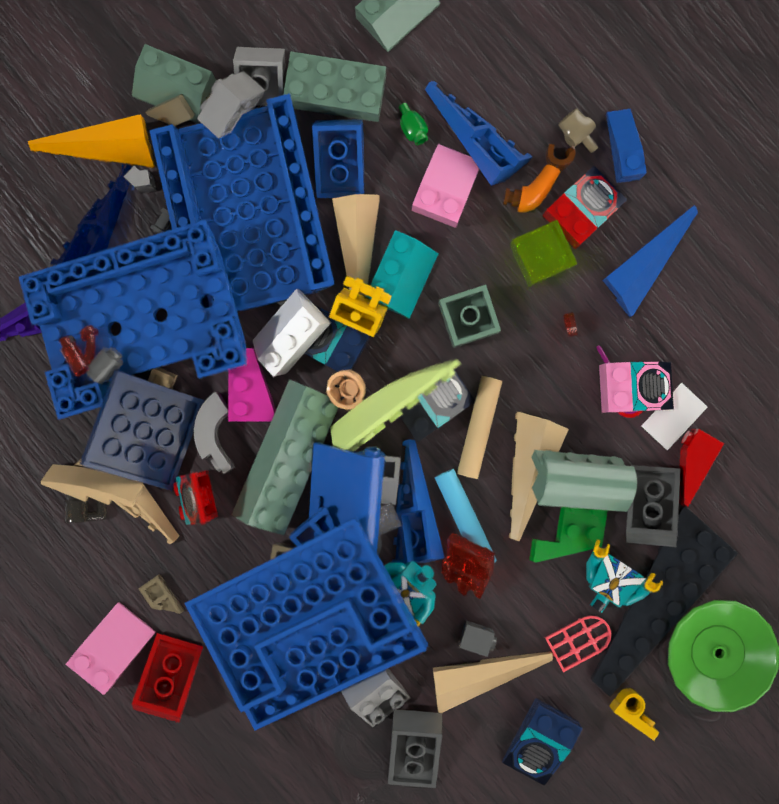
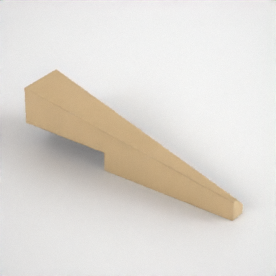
(356, 227)
(148, 510)

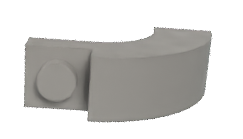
(206, 432)

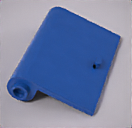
(348, 486)

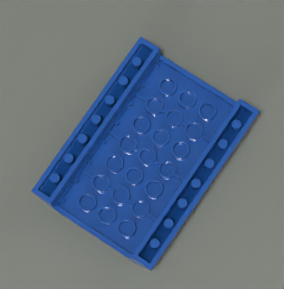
(254, 198)

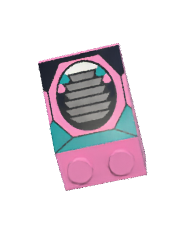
(636, 386)

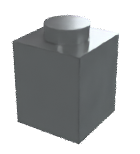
(477, 638)

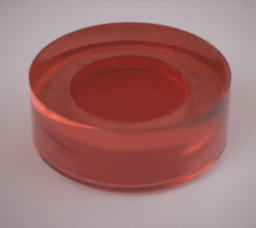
(570, 324)

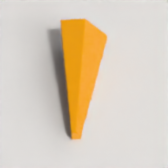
(111, 141)

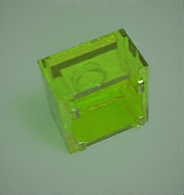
(543, 253)

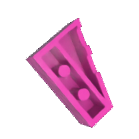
(249, 393)

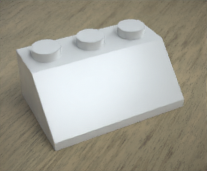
(289, 334)

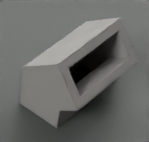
(141, 180)

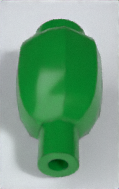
(413, 125)

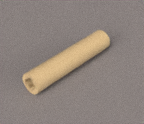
(479, 427)

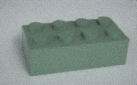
(335, 86)

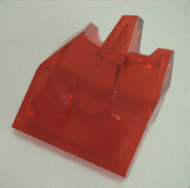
(468, 565)

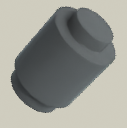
(104, 364)

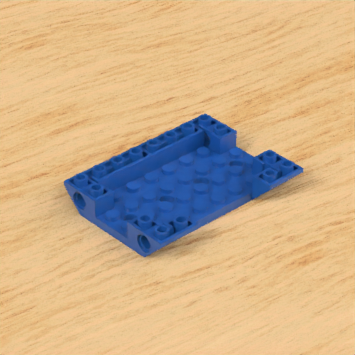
(129, 288)

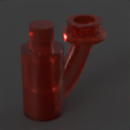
(72, 353)

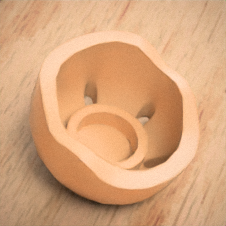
(349, 388)

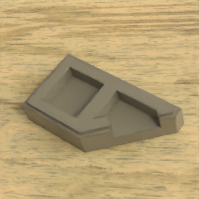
(172, 111)
(160, 596)

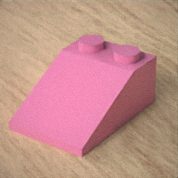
(445, 186)
(110, 648)

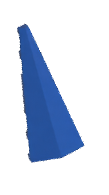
(491, 153)

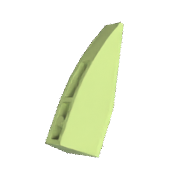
(369, 415)

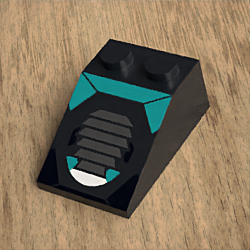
(437, 407)

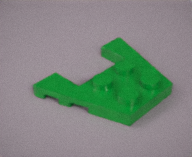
(576, 533)

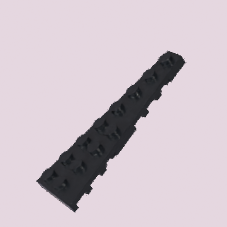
(685, 576)

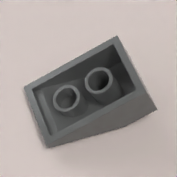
(654, 511)
(415, 748)

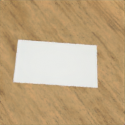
(669, 425)

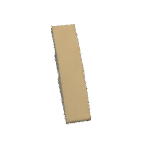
(91, 483)

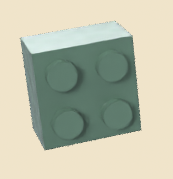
(469, 316)

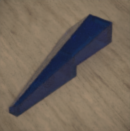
(98, 223)

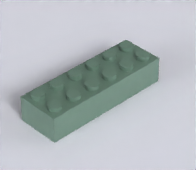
(285, 459)

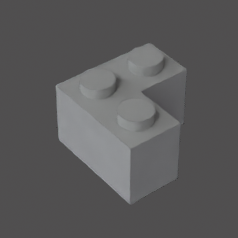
(228, 102)

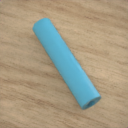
(461, 508)

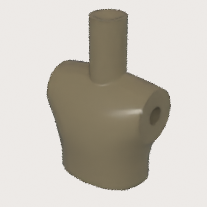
(577, 130)

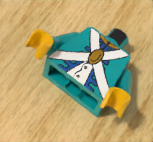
(615, 580)
(415, 587)

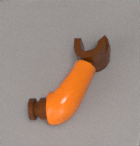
(533, 195)

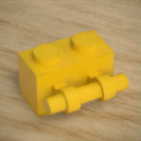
(358, 311)

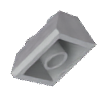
(263, 66)

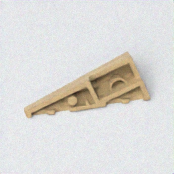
(531, 435)
(465, 681)

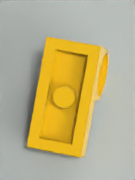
(633, 713)

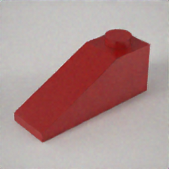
(696, 459)

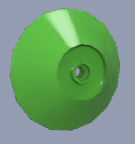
(743, 668)

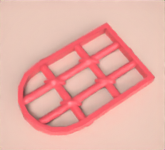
(592, 641)

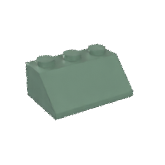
(392, 19)
(165, 76)

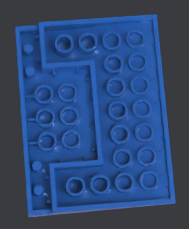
(306, 624)

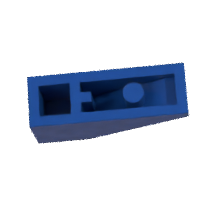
(625, 146)

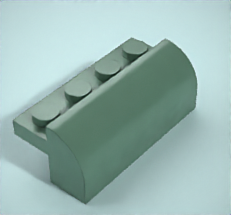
(583, 481)

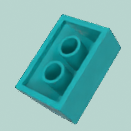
(404, 272)

